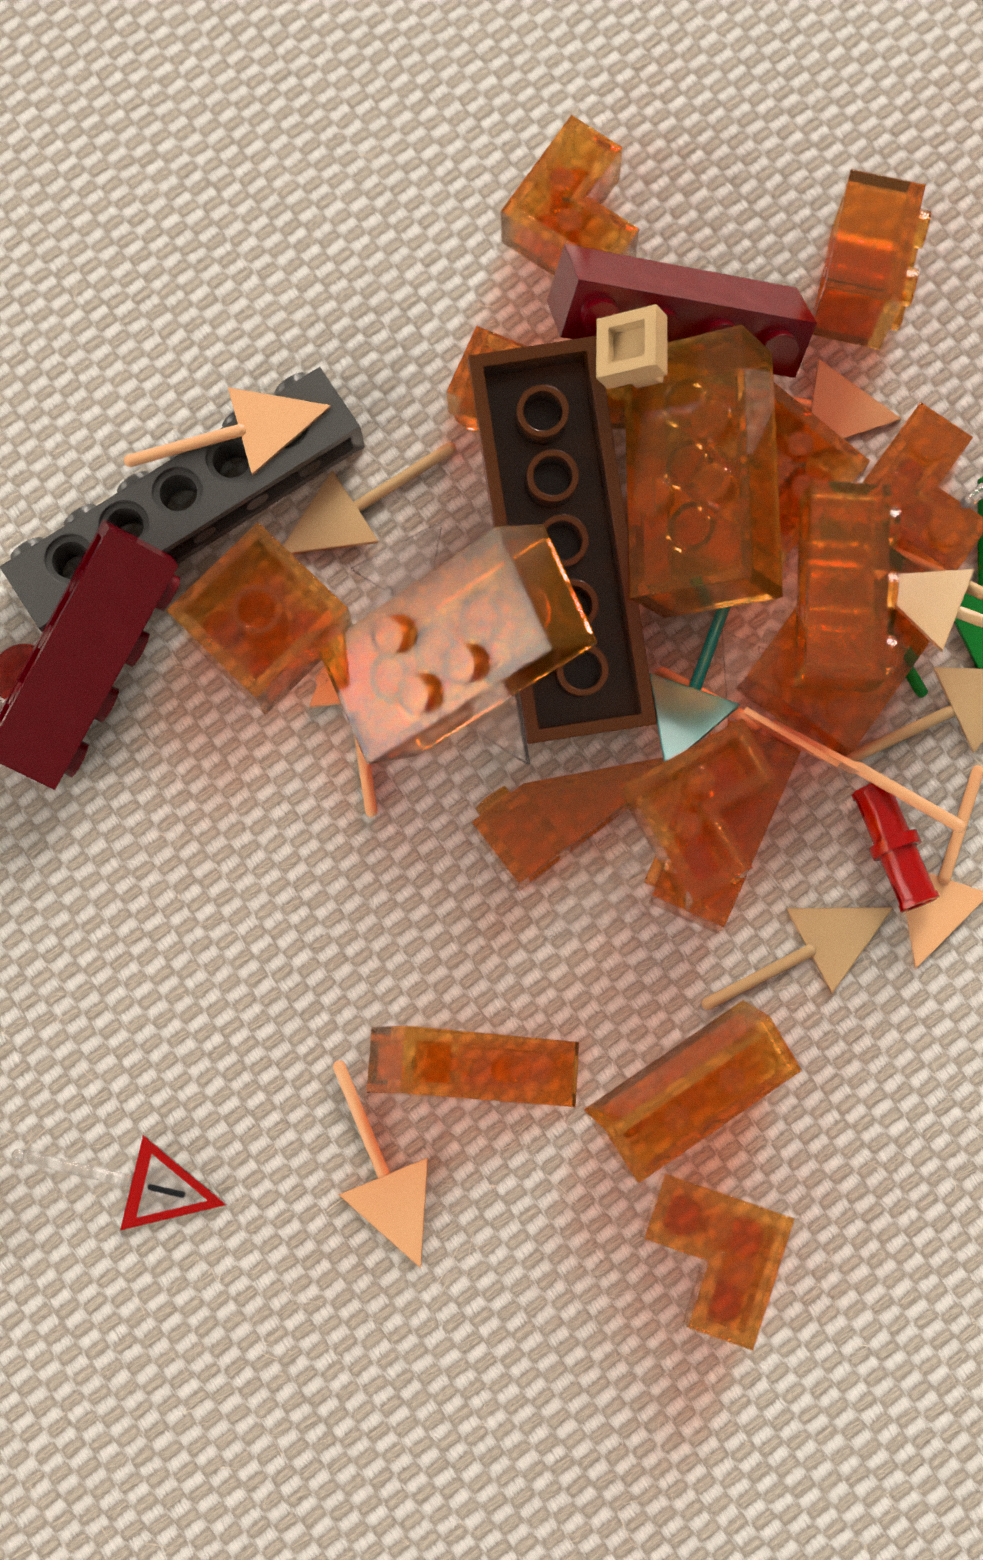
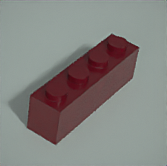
(696, 301)
(82, 653)

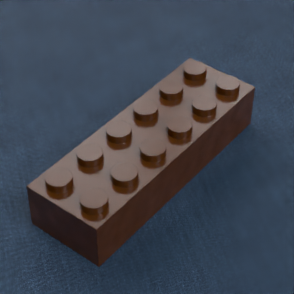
(556, 466)

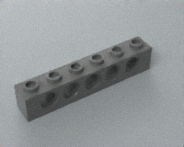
(219, 505)

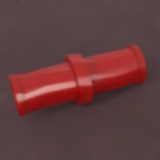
(895, 847)

